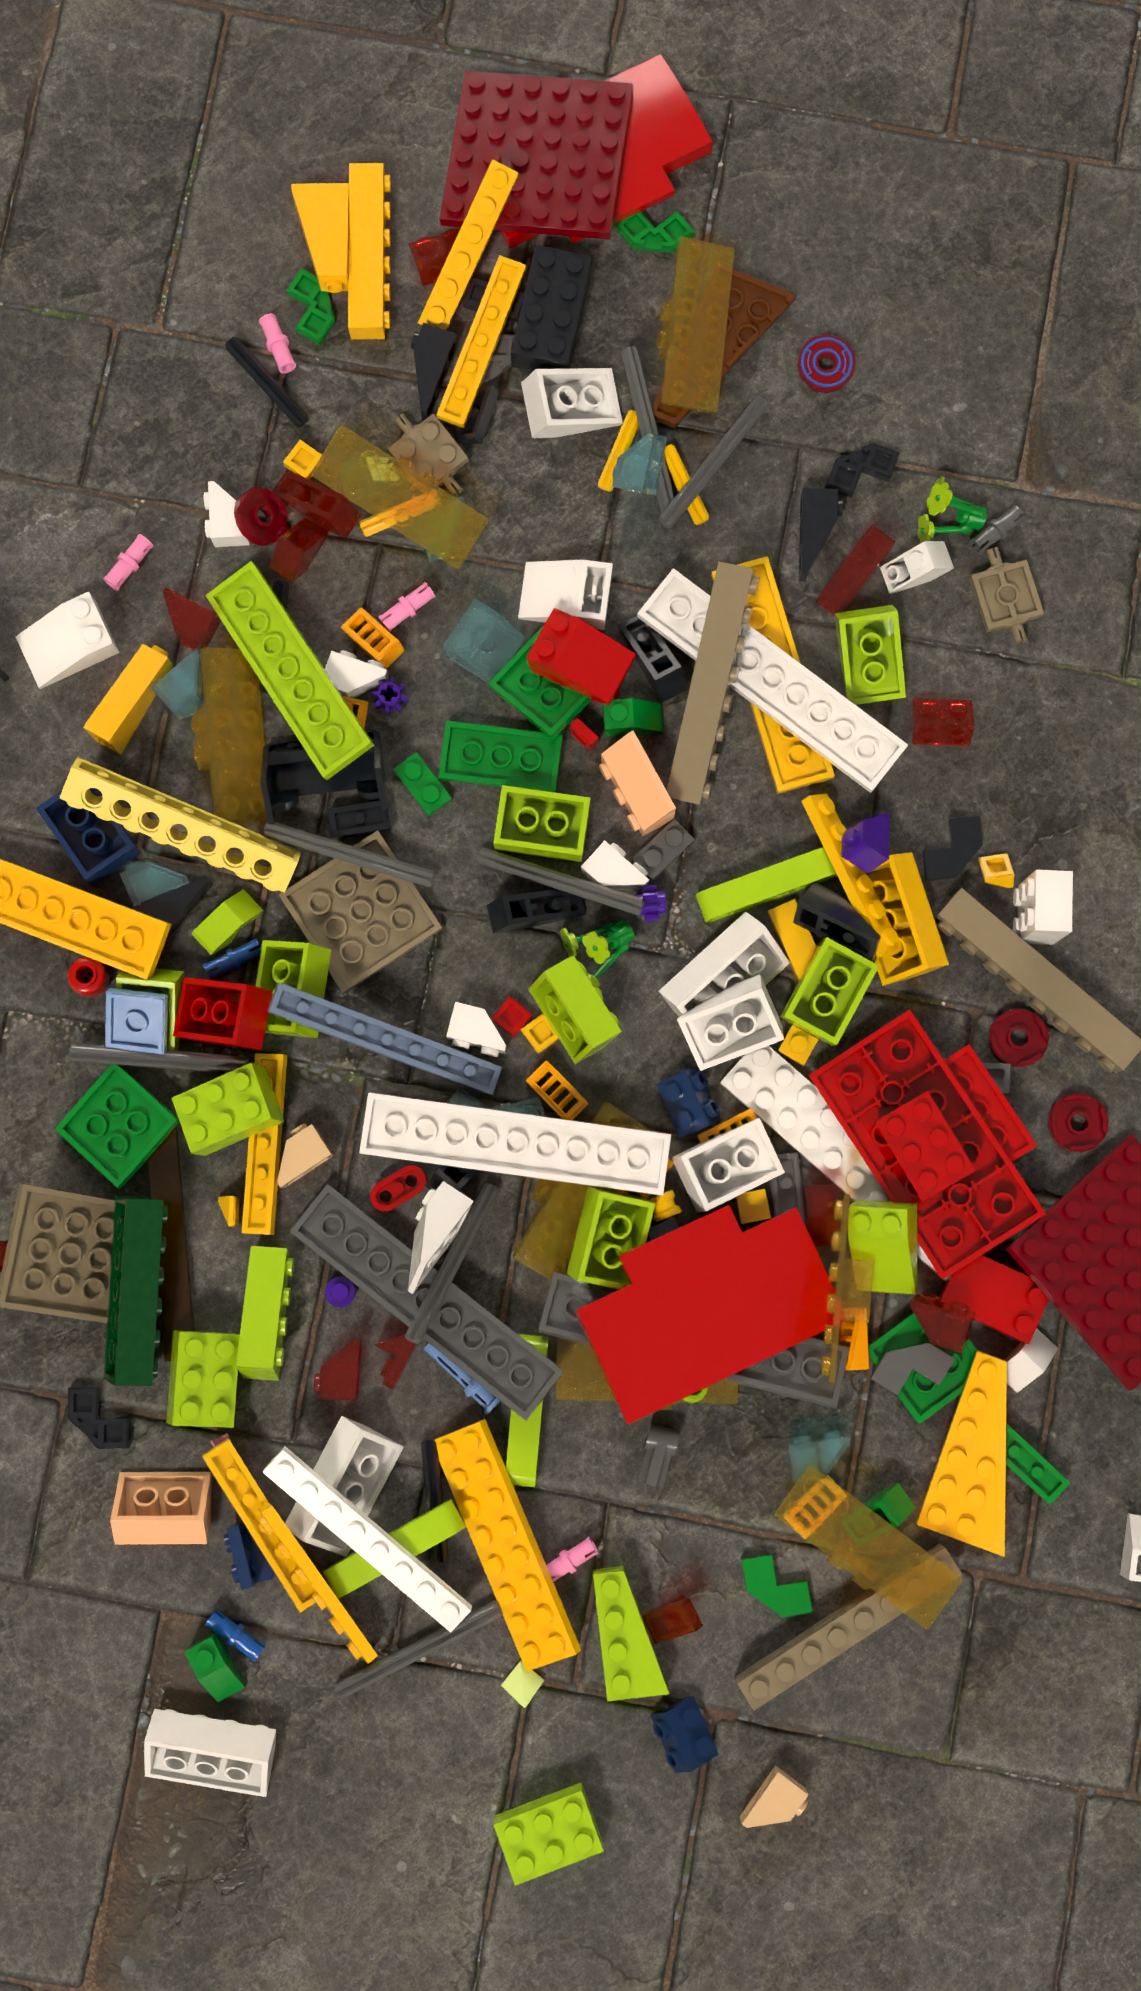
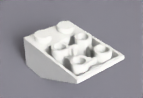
(569, 586)

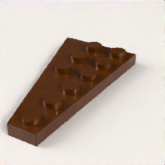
(751, 312)

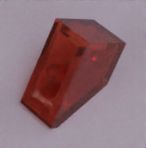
(298, 549)
(191, 621)
(819, 1213)
(341, 1374)

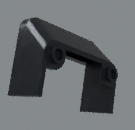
(291, 773)

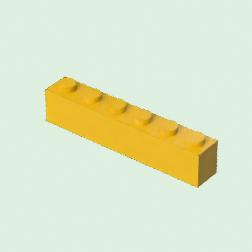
(368, 251)

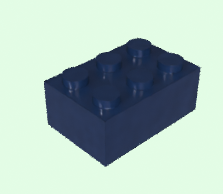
(91, 843)

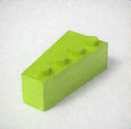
(263, 1313)
(627, 1652)

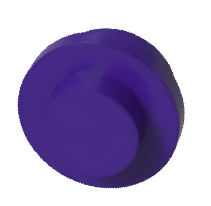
(340, 1292)

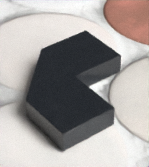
(871, 460)
(949, 862)
(102, 1431)

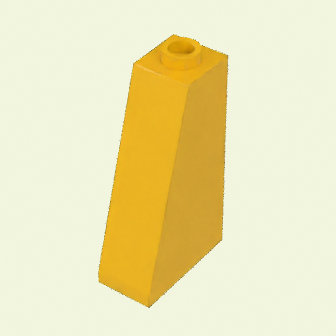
(325, 225)
(128, 699)

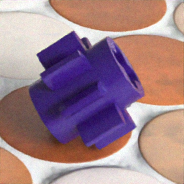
(384, 691)
(653, 903)

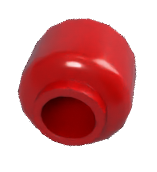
(80, 972)

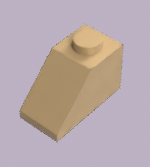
(302, 1154)
(775, 1801)

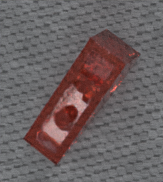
(318, 503)
(856, 570)

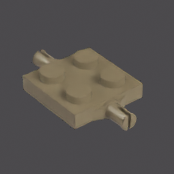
(431, 450)
(1006, 595)

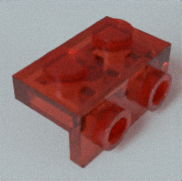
(432, 253)
(942, 722)

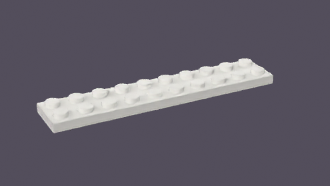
(781, 687)
(805, 1122)
(515, 1144)

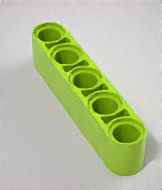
(765, 885)
(525, 1435)
(414, 1536)

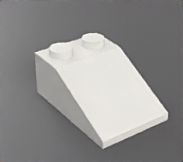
(570, 401)
(67, 640)
(732, 1023)
(727, 1165)
(438, 1226)

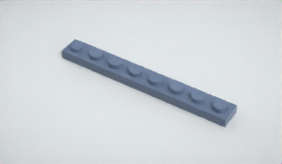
(384, 1039)

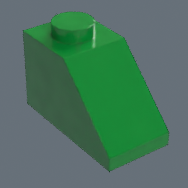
(631, 715)
(891, 1504)
(214, 1667)

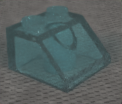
(482, 641)

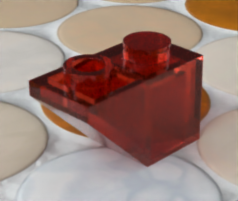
(943, 1322)

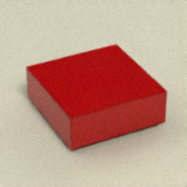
(584, 734)
(511, 1017)

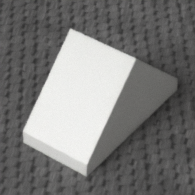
(1029, 1361)

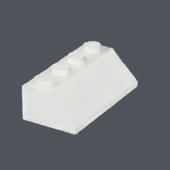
(734, 956)
(357, 1466)
(209, 1752)

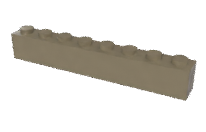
(711, 683)
(1039, 981)
(822, 1642)

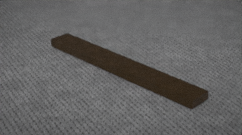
(176, 1288)

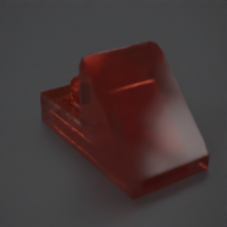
(392, 1369)
(672, 1619)

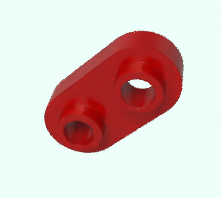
(398, 1187)

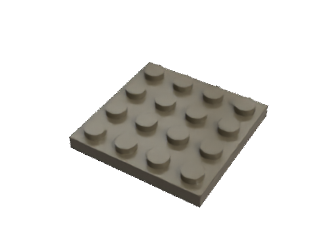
(360, 915)
(58, 1254)

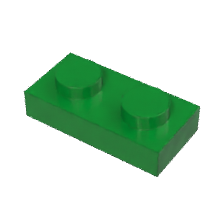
(422, 784)

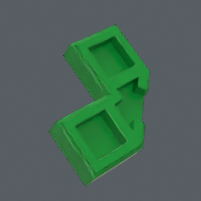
(644, 236)
(319, 317)
(783, 1599)

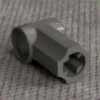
(660, 1447)

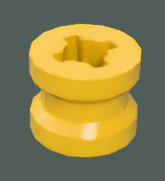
(665, 1206)

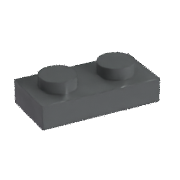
(663, 849)

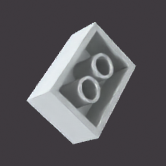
(1044, 907)

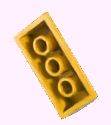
(910, 915)

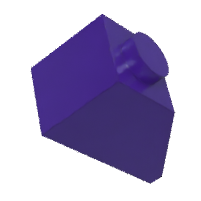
(867, 843)

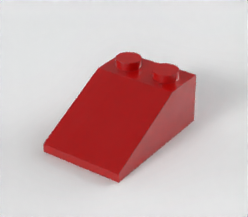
(579, 657)
(999, 1296)

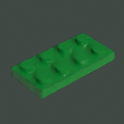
(499, 757)

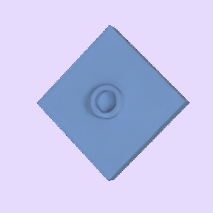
(136, 1021)

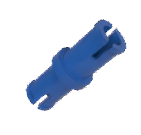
(232, 959)
(235, 1635)

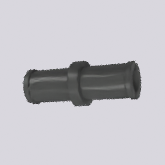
(997, 530)

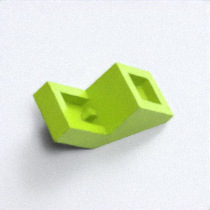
(226, 921)

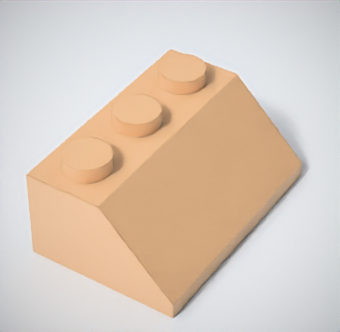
(637, 785)
(162, 1508)

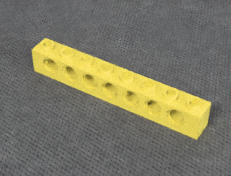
(172, 811)

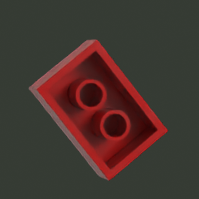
(222, 1013)
(925, 1146)

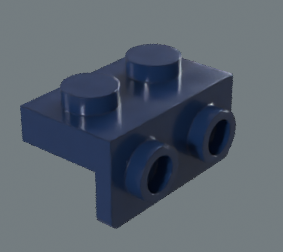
(689, 1101)
(249, 1561)
(684, 1735)

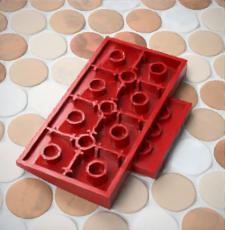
(659, 139)
(896, 1068)
(705, 1307)

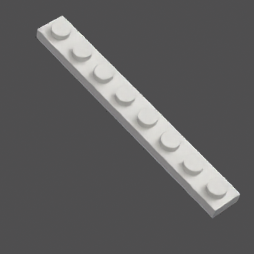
(367, 1539)

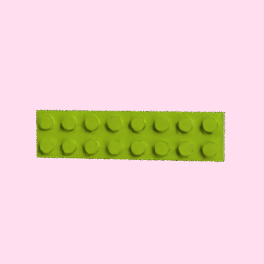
(289, 670)

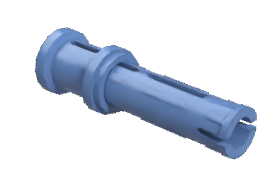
(472, 1387)

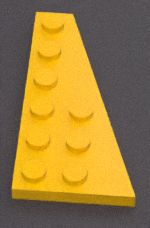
(970, 1474)

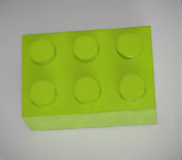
(541, 823)
(295, 965)
(829, 991)
(575, 1009)
(227, 1109)
(607, 1228)
(203, 1379)
(548, 1833)

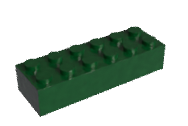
(134, 1291)

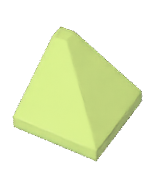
(522, 1684)

